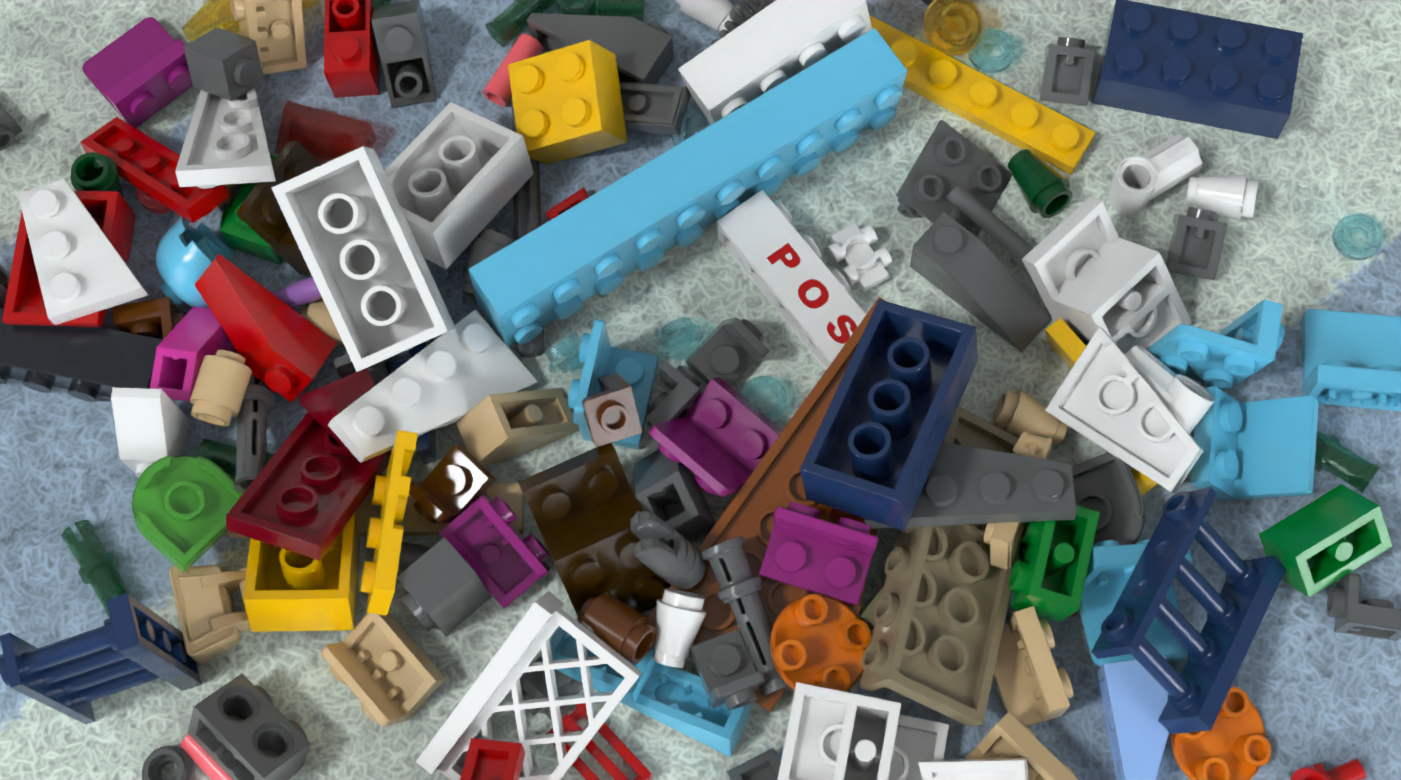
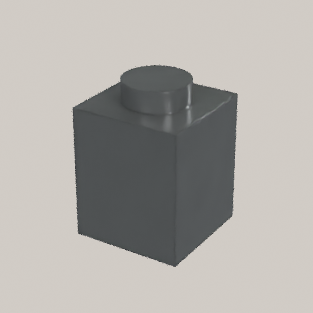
(224, 63)

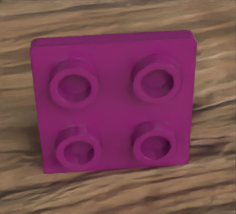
(718, 438)
(818, 553)

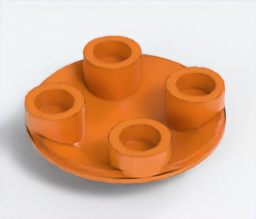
(819, 643)
(1230, 748)

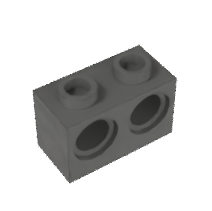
(237, 743)

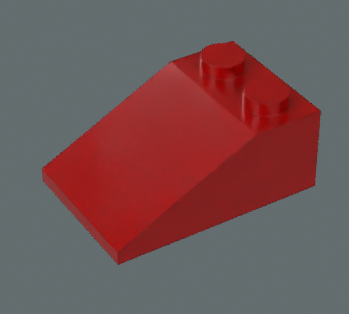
(24, 296)

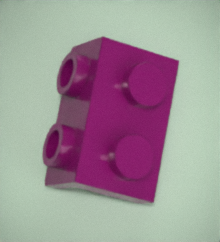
(497, 549)

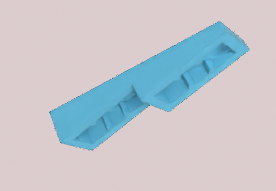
(664, 695)

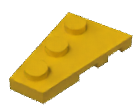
(384, 532)

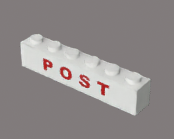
(792, 275)

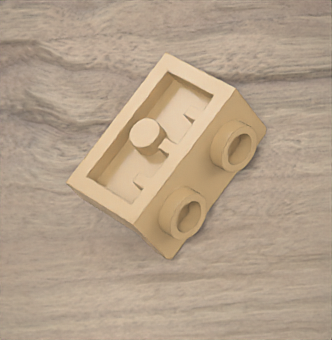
(277, 31)

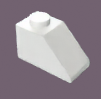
(147, 427)

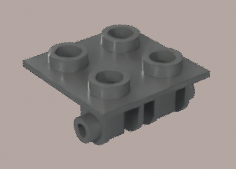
(943, 164)

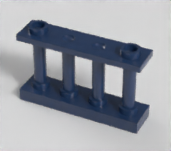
(1231, 617)
(122, 654)

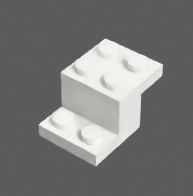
(1104, 281)
(855, 738)

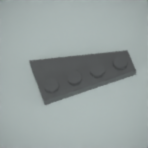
(992, 487)

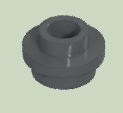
(164, 755)

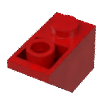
(351, 48)

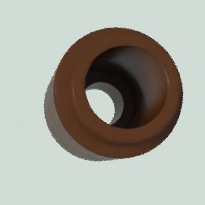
(618, 626)

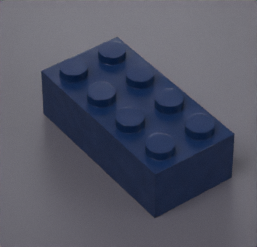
(1198, 68)
(890, 414)

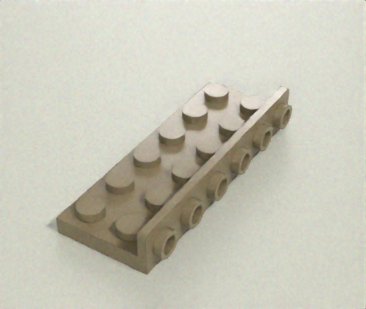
(942, 606)

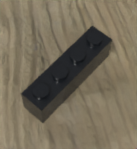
(75, 358)

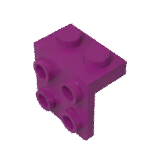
(140, 71)

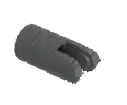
(667, 551)

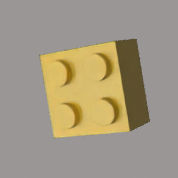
(568, 102)
(300, 592)

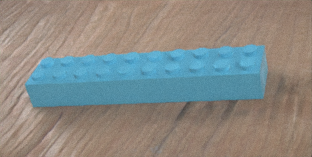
(688, 189)

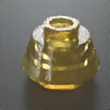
(953, 26)

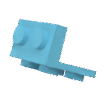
(1225, 357)
(1105, 580)

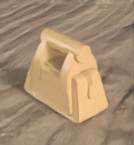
(208, 609)

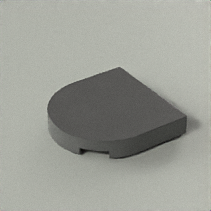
(1110, 488)

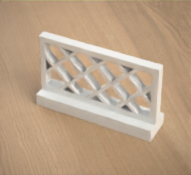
(504, 675)

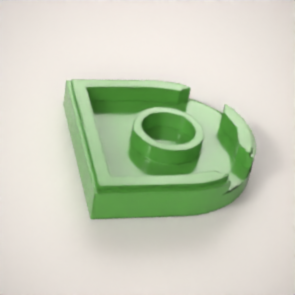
(183, 506)

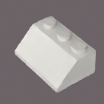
(457, 180)

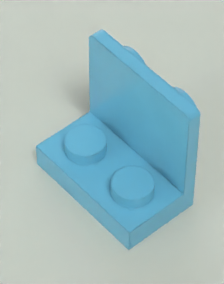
(601, 359)
(1352, 359)
(1256, 447)

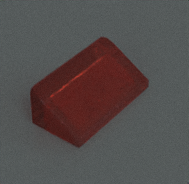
(322, 132)

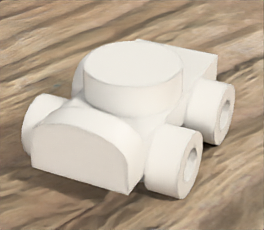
(861, 261)

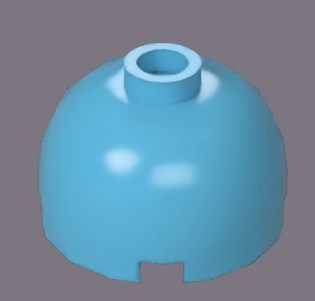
(184, 257)

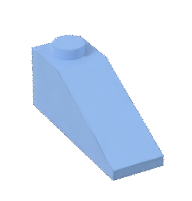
(1131, 713)

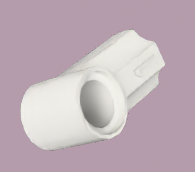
(1153, 174)
(1179, 393)

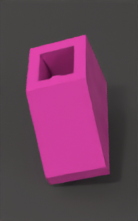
(183, 351)

